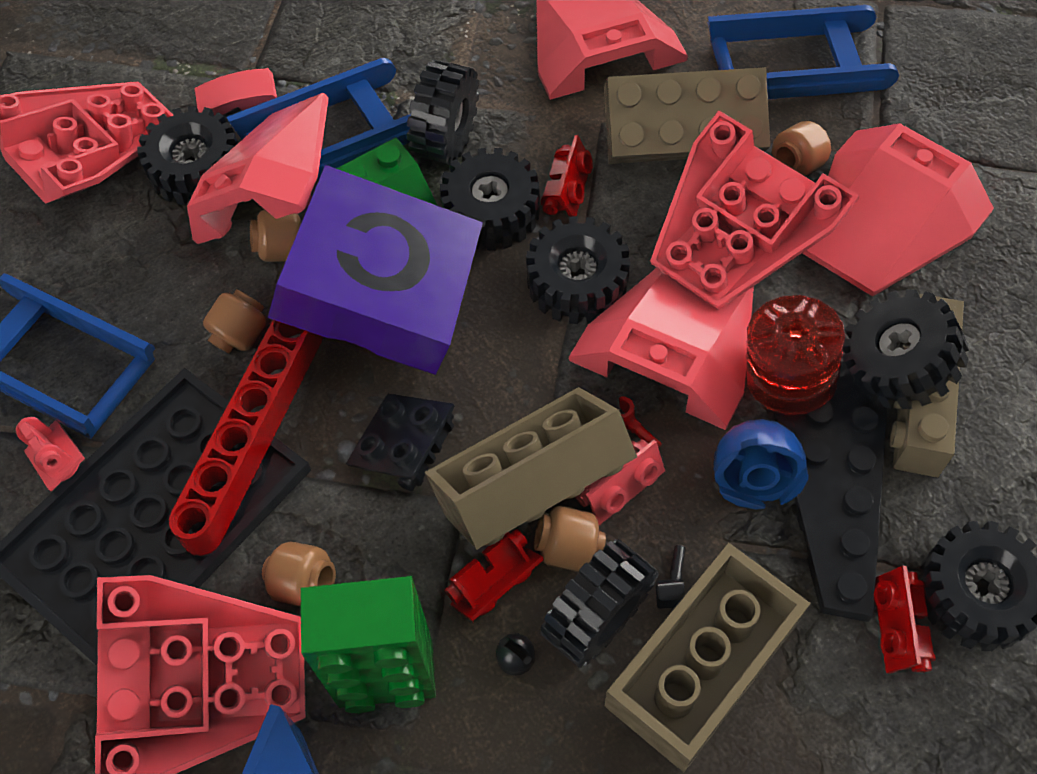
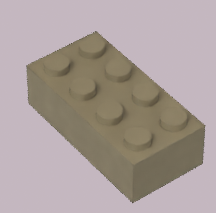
(666, 112)
(531, 466)
(705, 656)

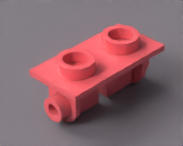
(49, 450)
(612, 492)

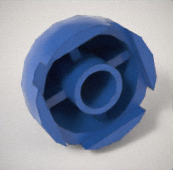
(759, 464)

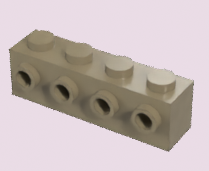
(926, 434)

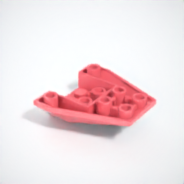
(595, 32)
(74, 134)
(270, 165)
(909, 207)
(741, 214)
(675, 341)
(187, 673)

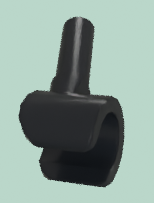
(670, 591)

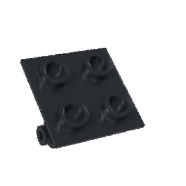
(403, 438)

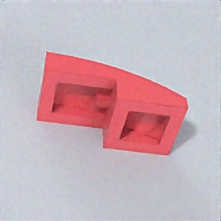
(236, 90)

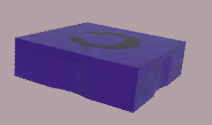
(377, 270)

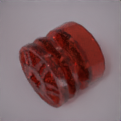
(794, 354)

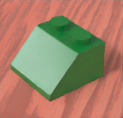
(393, 168)

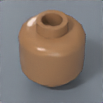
(802, 147)
(272, 236)
(234, 321)
(568, 538)
(295, 567)

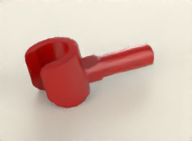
(632, 423)

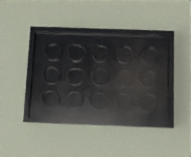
(118, 510)

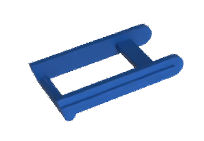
(833, 22)
(352, 84)
(20, 319)

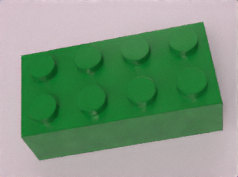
(368, 643)

